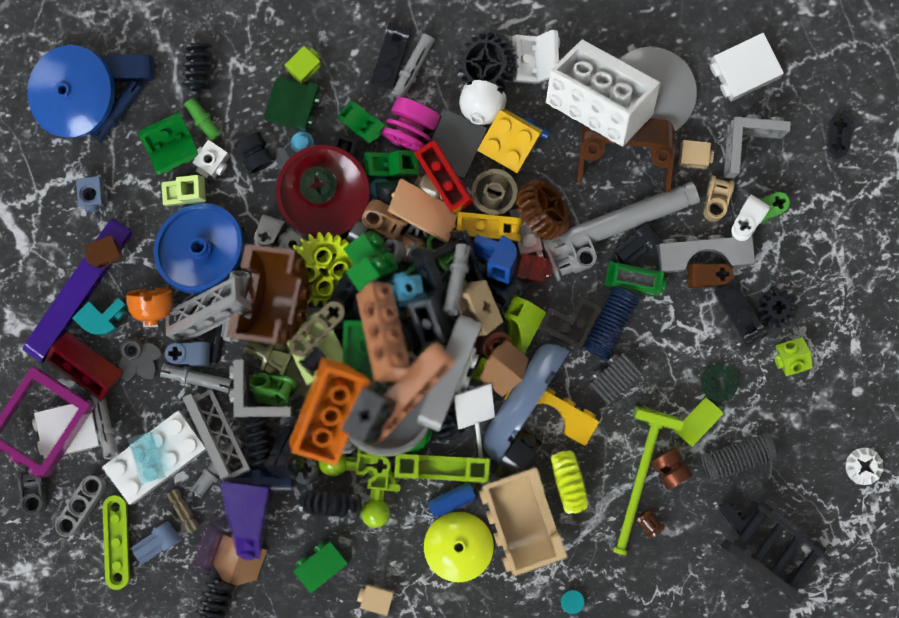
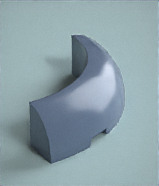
(522, 400)

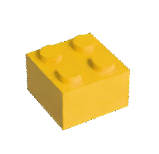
(510, 140)

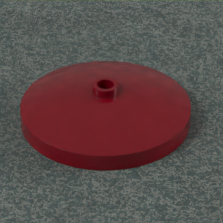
(341, 210)

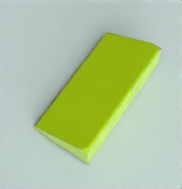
(699, 421)

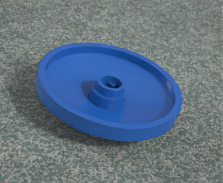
(71, 91)
(198, 247)

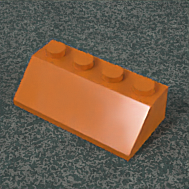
(325, 411)

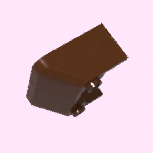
(655, 134)

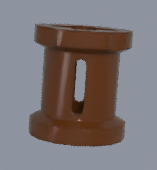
(650, 523)

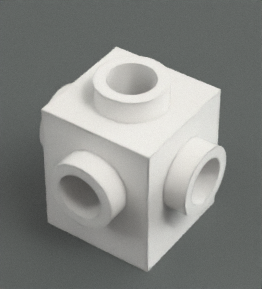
(209, 152)

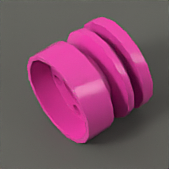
(412, 121)

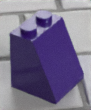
(247, 517)

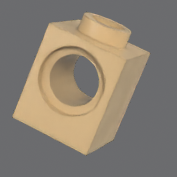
(695, 154)
(375, 599)

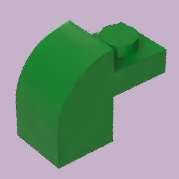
(360, 122)
(391, 165)

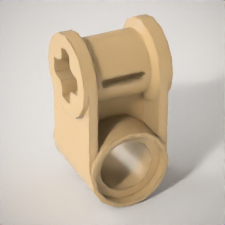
(718, 194)

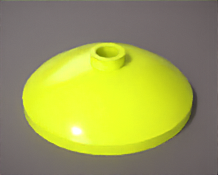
(454, 529)

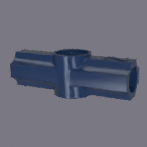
(264, 478)

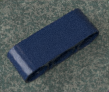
(130, 67)

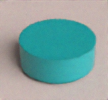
(572, 601)

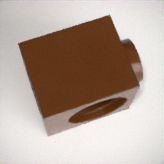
(103, 252)

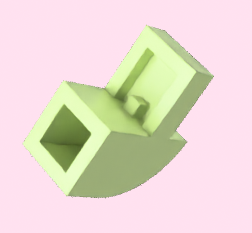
(184, 190)

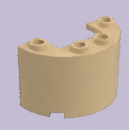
(523, 522)

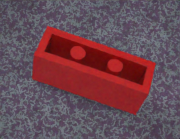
(444, 177)

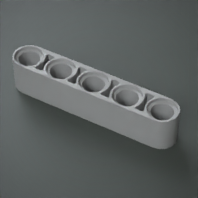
(441, 394)

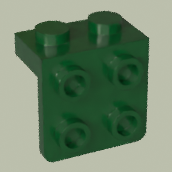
(293, 104)

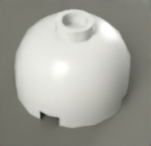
(481, 102)

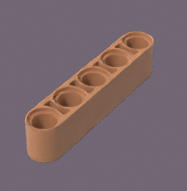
(416, 384)

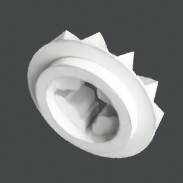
(853, 466)

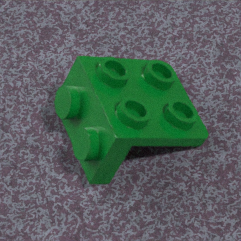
(168, 143)

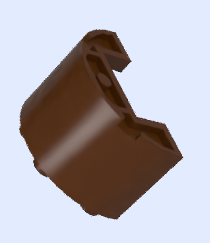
(277, 296)

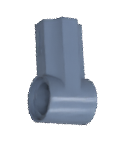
(160, 540)

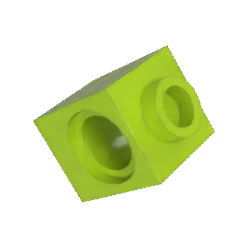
(304, 64)

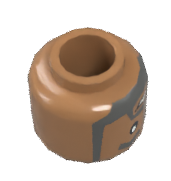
(410, 243)

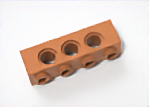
(383, 332)

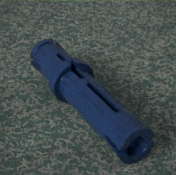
(117, 111)

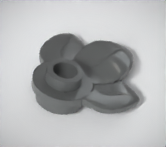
(139, 363)

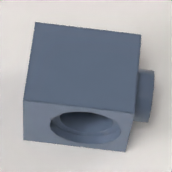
(87, 184)

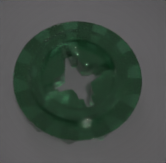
(322, 174)
(730, 382)

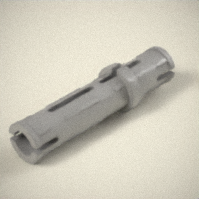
(411, 69)
(458, 271)
(193, 377)
(105, 431)
(210, 474)

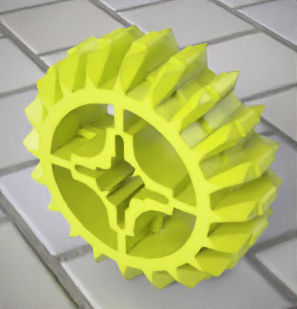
(569, 482)

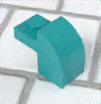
(101, 323)

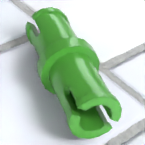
(202, 119)

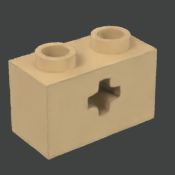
(479, 305)

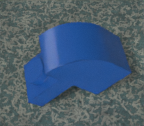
(500, 256)

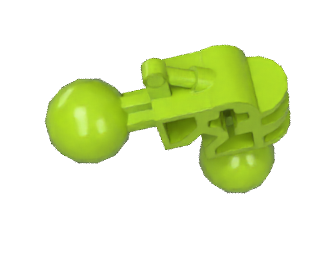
(375, 511)

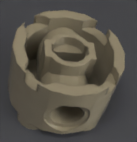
(494, 192)

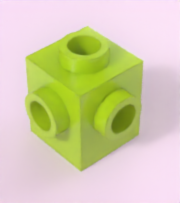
(793, 356)

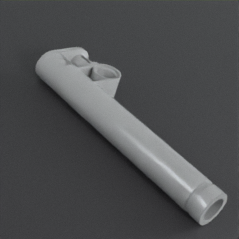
(580, 238)

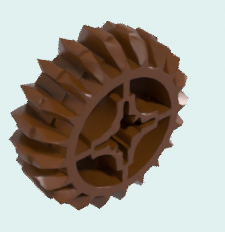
(543, 209)

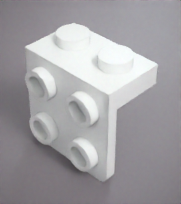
(536, 56)

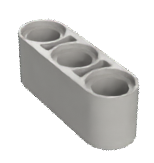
(70, 511)

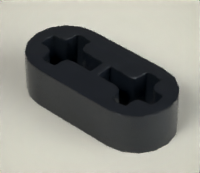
(844, 137)

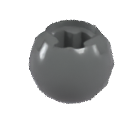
(312, 476)

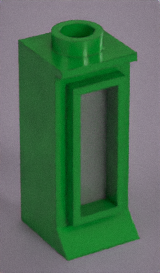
(635, 279)

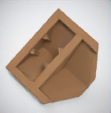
(504, 368)
(234, 568)

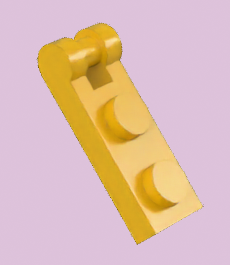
(489, 225)

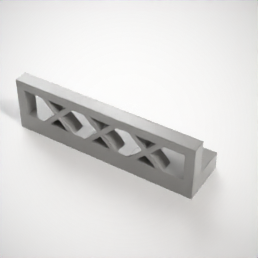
(205, 317)
(209, 440)

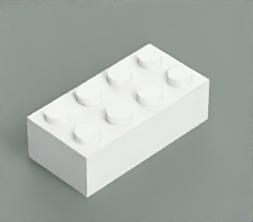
(177, 447)

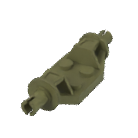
(283, 362)

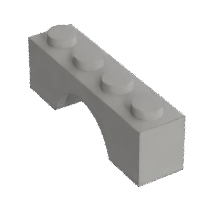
(674, 255)

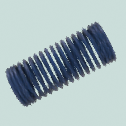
(625, 298)

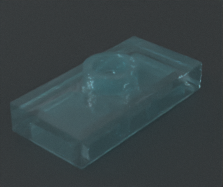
(146, 458)

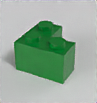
(370, 260)

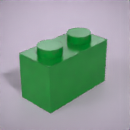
(320, 566)

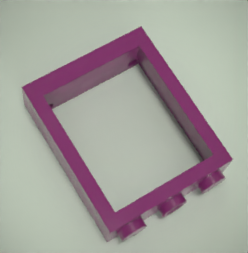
(84, 410)

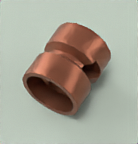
(489, 342)
(671, 468)

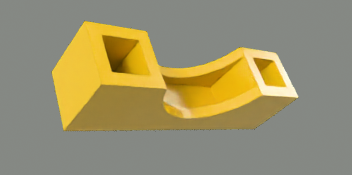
(577, 424)

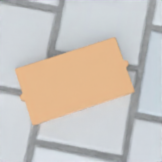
(422, 210)

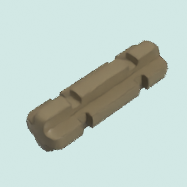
(183, 510)

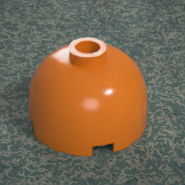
(150, 305)

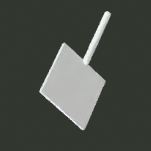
(475, 407)

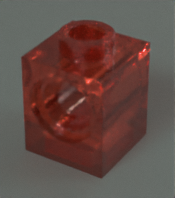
(534, 268)

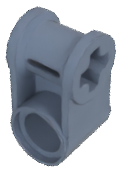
(193, 354)

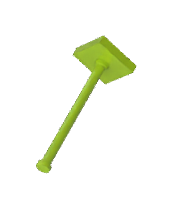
(656, 422)

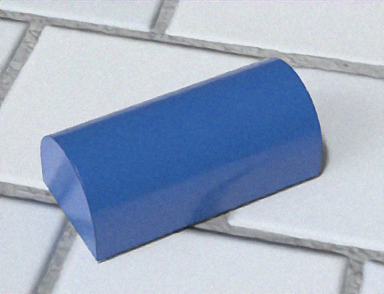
(451, 500)

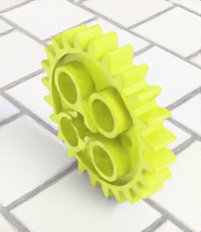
(309, 252)

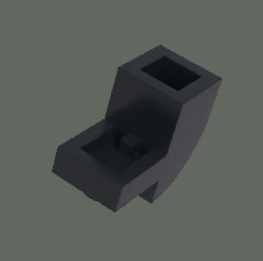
(518, 455)

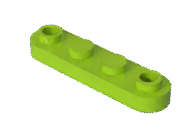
(116, 542)

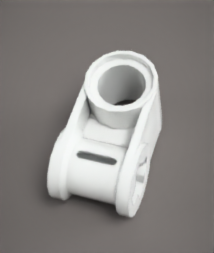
(751, 216)

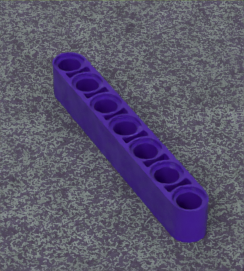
(72, 298)

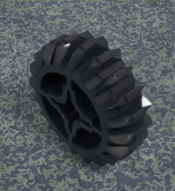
(488, 54)
(330, 503)

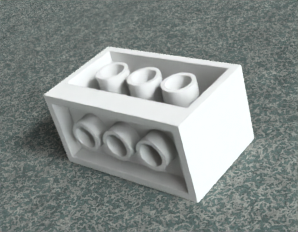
(602, 92)

